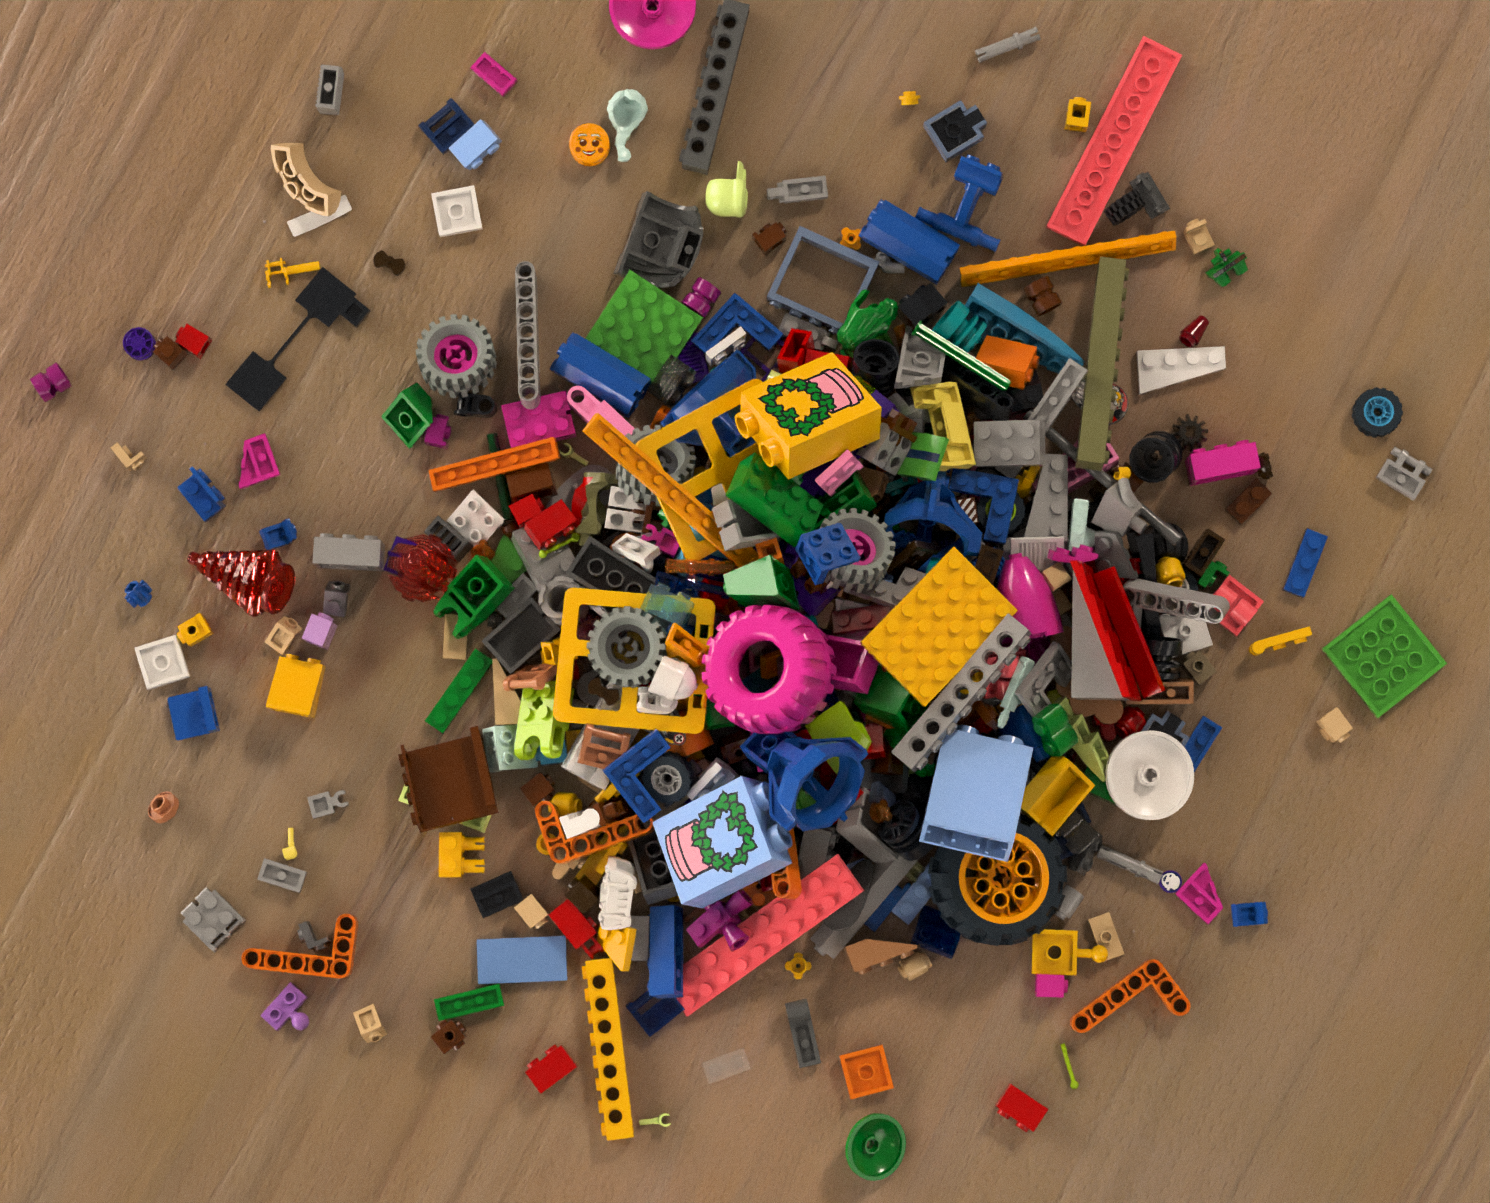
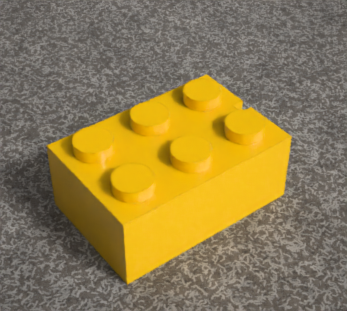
(1055, 793)

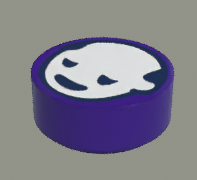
(1170, 881)

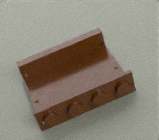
(448, 782)

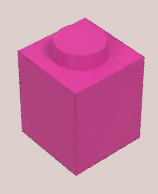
(1050, 985)

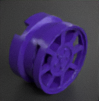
(139, 343)

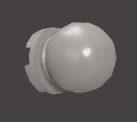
(552, 598)

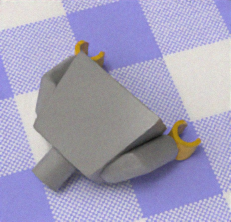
(1120, 507)

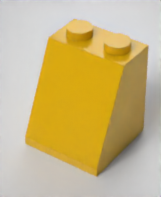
(296, 686)

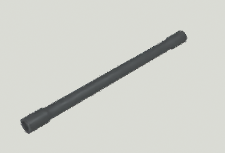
(1163, 528)

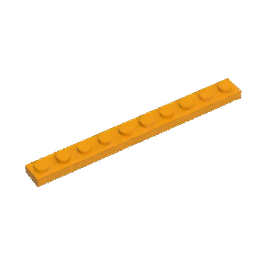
(1067, 258)
(663, 486)

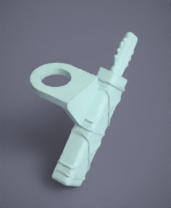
(1078, 530)
(1010, 699)

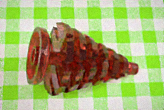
(421, 568)
(250, 578)

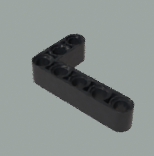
(974, 390)

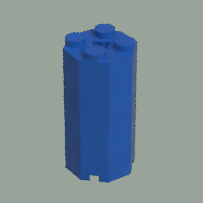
(909, 241)
(600, 374)

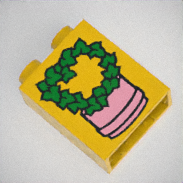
(809, 416)

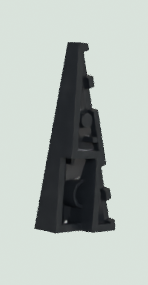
(1143, 547)

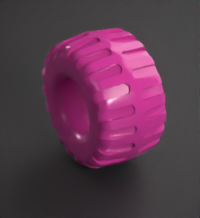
(803, 680)

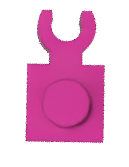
(665, 540)

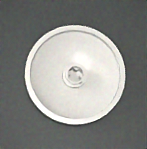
(1149, 775)

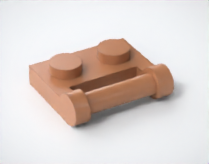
(530, 676)
(599, 755)

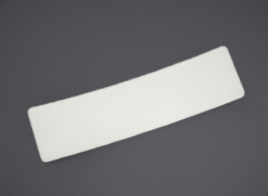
(313, 220)

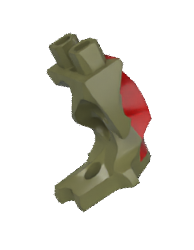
(588, 506)

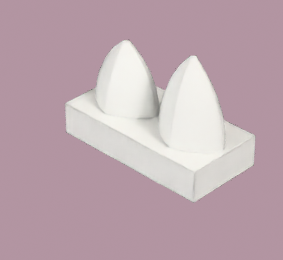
(637, 551)

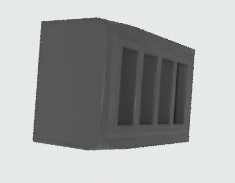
(459, 552)

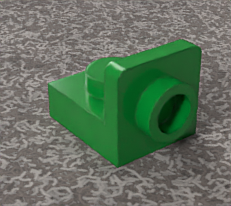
(1208, 577)

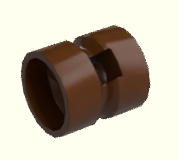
(1042, 295)

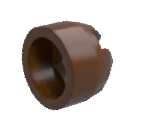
(509, 528)

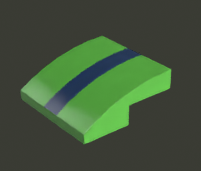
(924, 457)

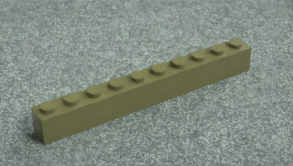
(1101, 364)

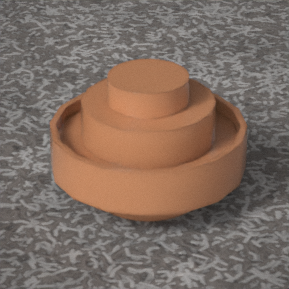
(163, 807)

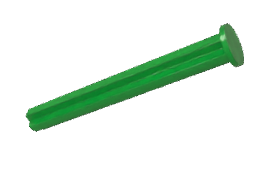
(961, 356)

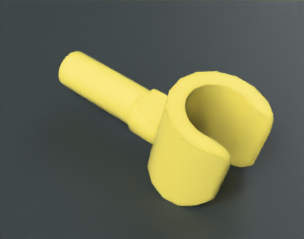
(290, 852)

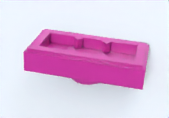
(493, 74)

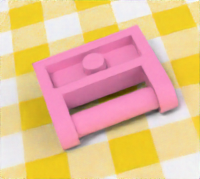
(838, 472)

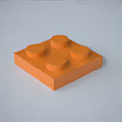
(866, 1071)

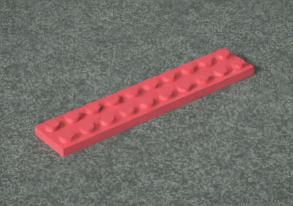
(1114, 141)
(768, 933)

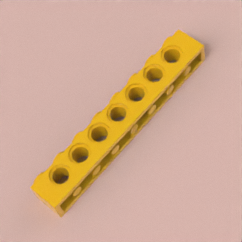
(610, 1129)

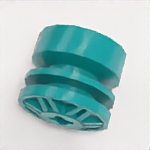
(959, 330)

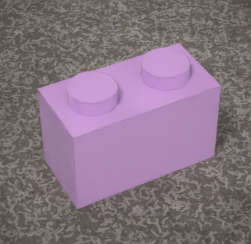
(320, 630)

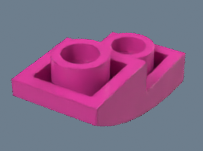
(1083, 553)

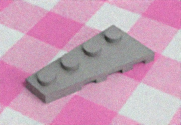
(1050, 502)

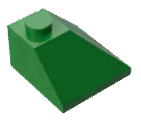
(410, 414)

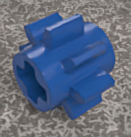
(901, 540)
(138, 593)

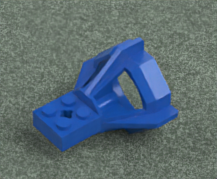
(722, 379)
(931, 504)
(790, 766)

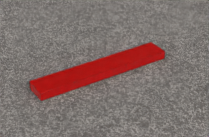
(1129, 632)

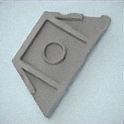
(918, 362)

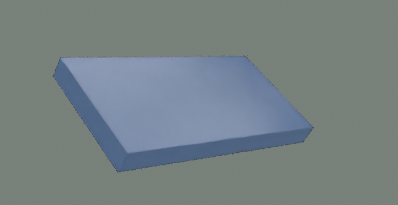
(522, 959)

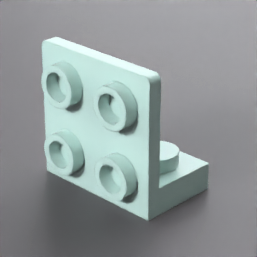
(499, 749)

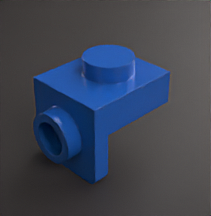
(278, 535)
(1249, 914)

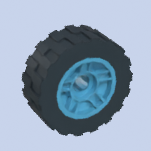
(1387, 404)

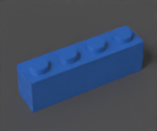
(665, 952)

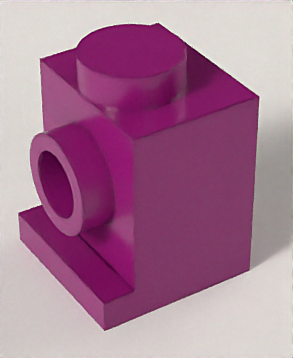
(438, 432)

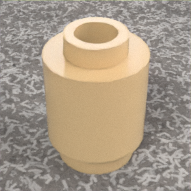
(914, 965)

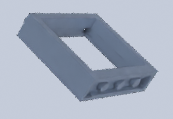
(828, 246)

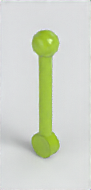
(574, 538)
(1074, 1084)

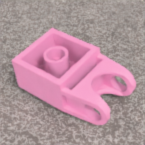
(590, 406)

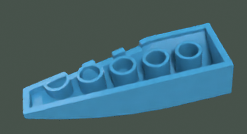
(1014, 324)

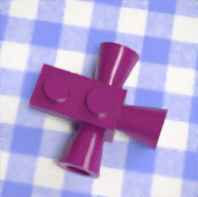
(722, 919)

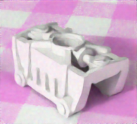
(617, 894)

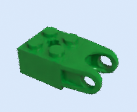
(474, 595)

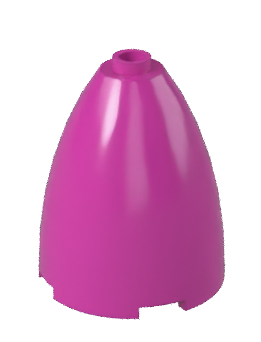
(1030, 594)

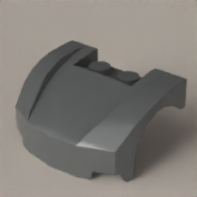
(661, 241)

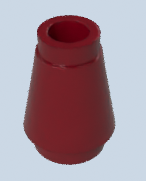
(1194, 331)

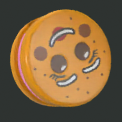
(589, 144)

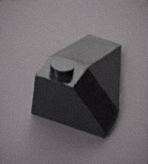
(1023, 399)

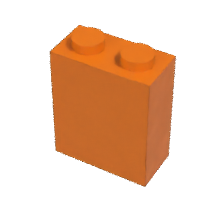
(1009, 359)

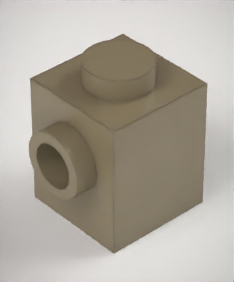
(1197, 667)

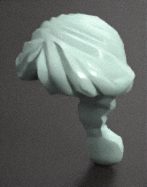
(626, 112)

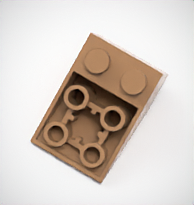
(869, 952)

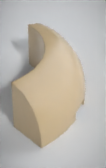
(300, 180)

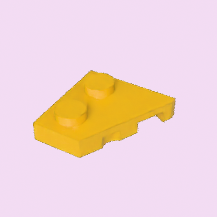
(618, 945)

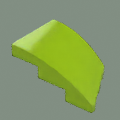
(838, 723)

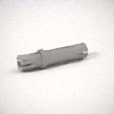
(1008, 44)
(1125, 862)

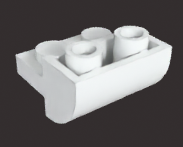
(714, 776)

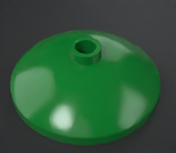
(884, 1150)

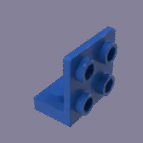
(202, 497)
(825, 551)
(193, 713)

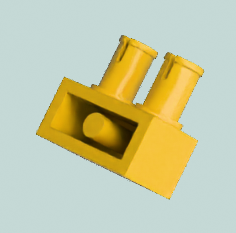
(451, 858)

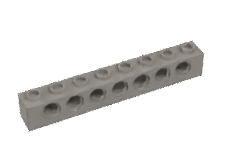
(963, 680)

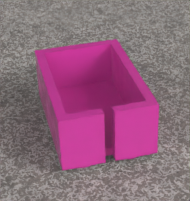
(539, 423)
(1222, 462)
(853, 665)

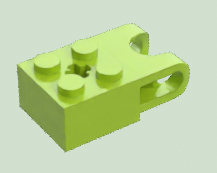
(537, 724)

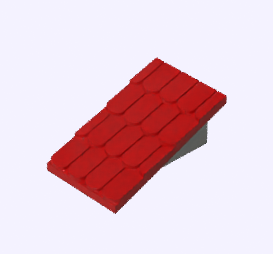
(1098, 657)

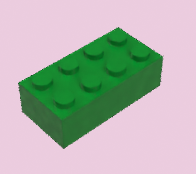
(774, 499)

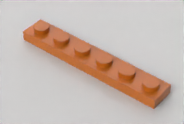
(494, 464)

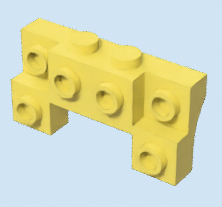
(947, 421)

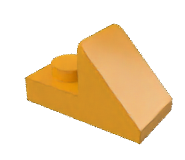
(685, 645)

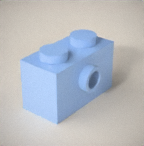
(475, 145)

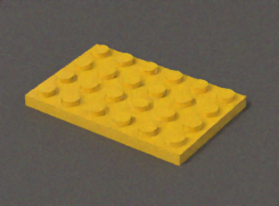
(937, 626)

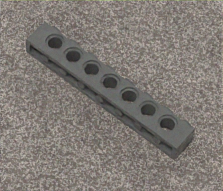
(701, 161)

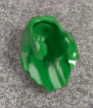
(866, 322)

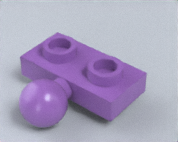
(285, 1007)

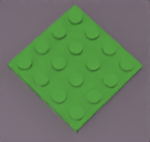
(643, 325)
(1384, 656)

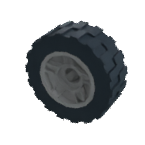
(673, 789)

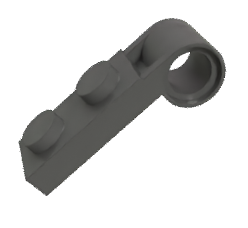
(803, 1033)

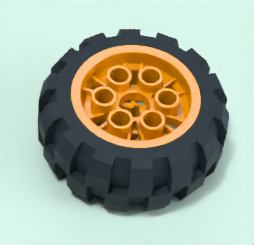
(999, 924)

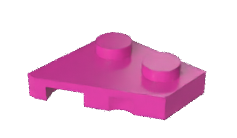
(257, 462)
(1200, 894)

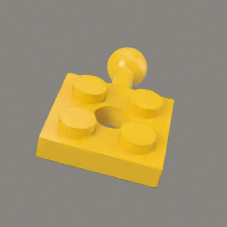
(1067, 962)

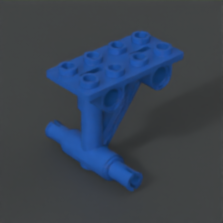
(977, 180)

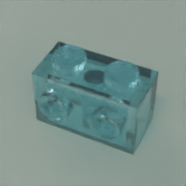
(668, 605)

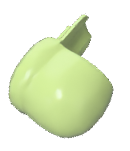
(728, 196)

